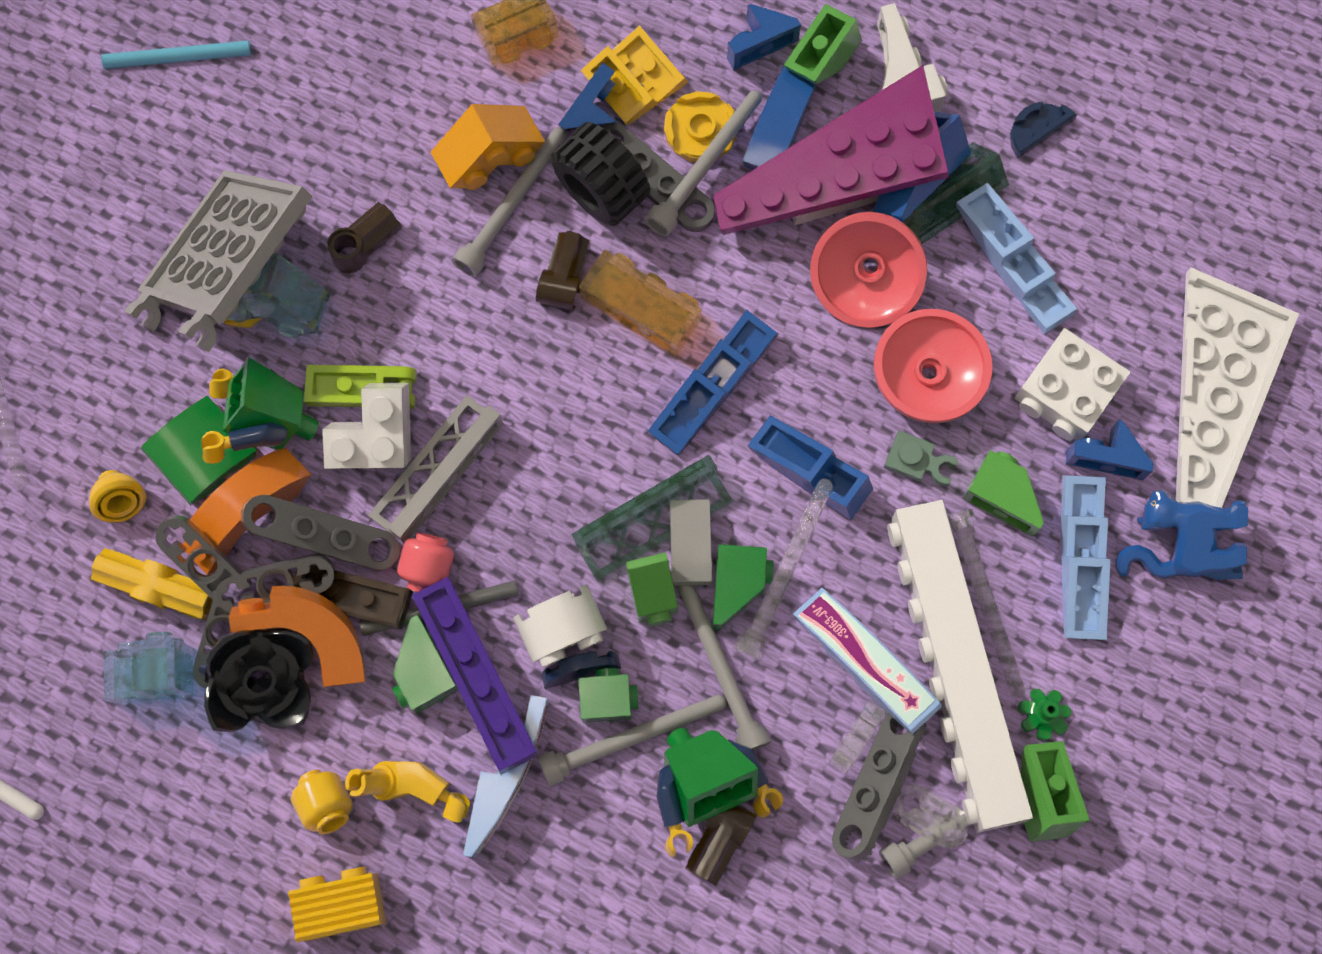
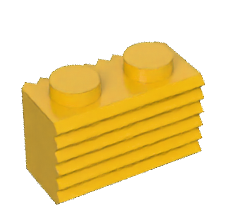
(336, 906)

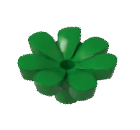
(1040, 718)

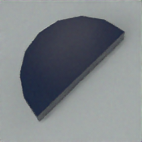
(1037, 124)
(579, 666)

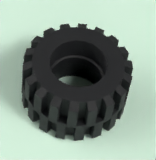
(600, 173)

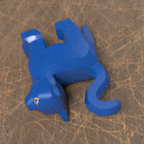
(1195, 540)

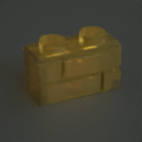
(513, 28)

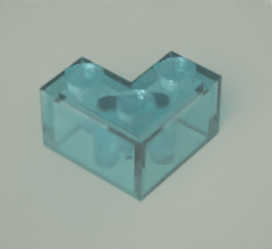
(284, 299)
(149, 670)

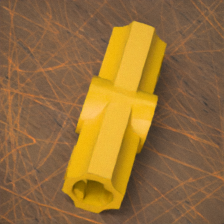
(151, 583)

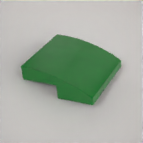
(179, 454)

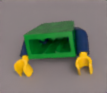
(258, 411)
(707, 778)

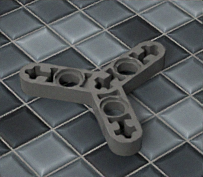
(227, 572)

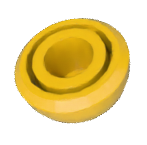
(116, 497)

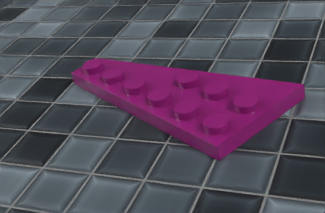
(860, 155)

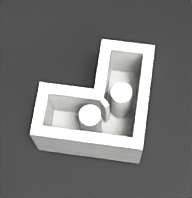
(380, 438)

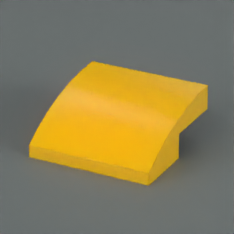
(648, 66)

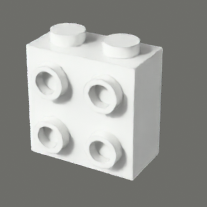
(1071, 386)

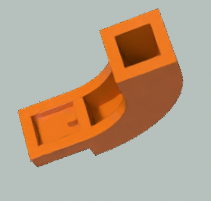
(220, 515)
(315, 619)

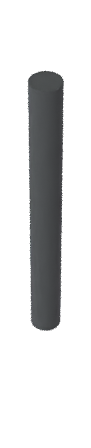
(468, 600)

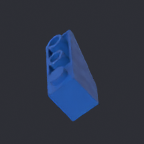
(956, 149)

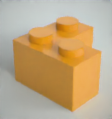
(483, 140)

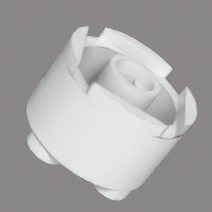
(559, 625)

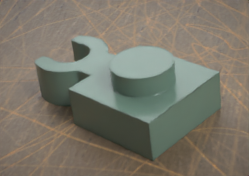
(913, 458)

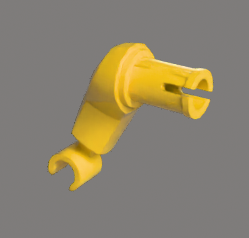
(402, 778)

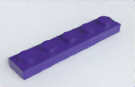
(475, 676)

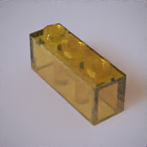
(641, 301)

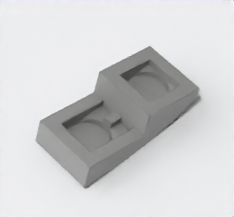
(690, 542)

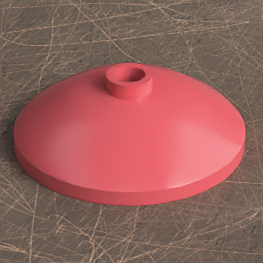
(861, 294)
(937, 342)

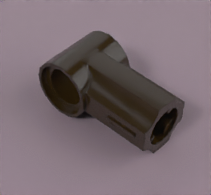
(364, 235)
(562, 278)
(718, 843)

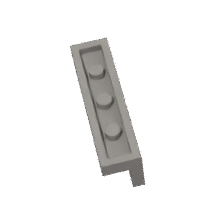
(443, 474)

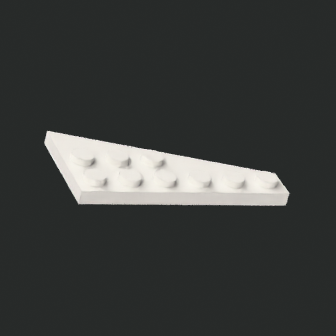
(1226, 372)

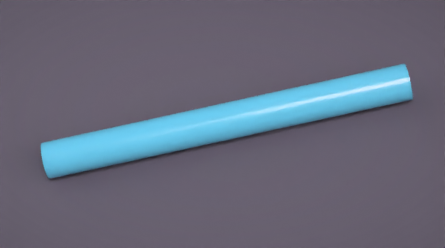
(176, 54)

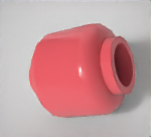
(425, 561)

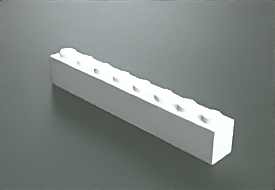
(959, 668)

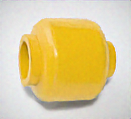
(321, 801)

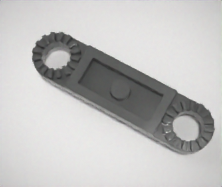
(664, 179)
(320, 532)
(876, 789)

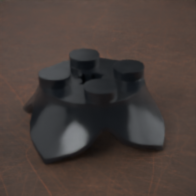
(277, 698)

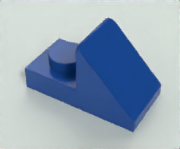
(769, 34)
(583, 108)
(1121, 457)

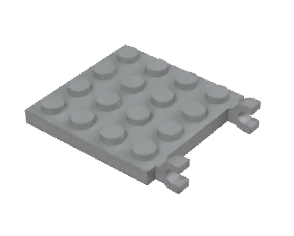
(220, 252)

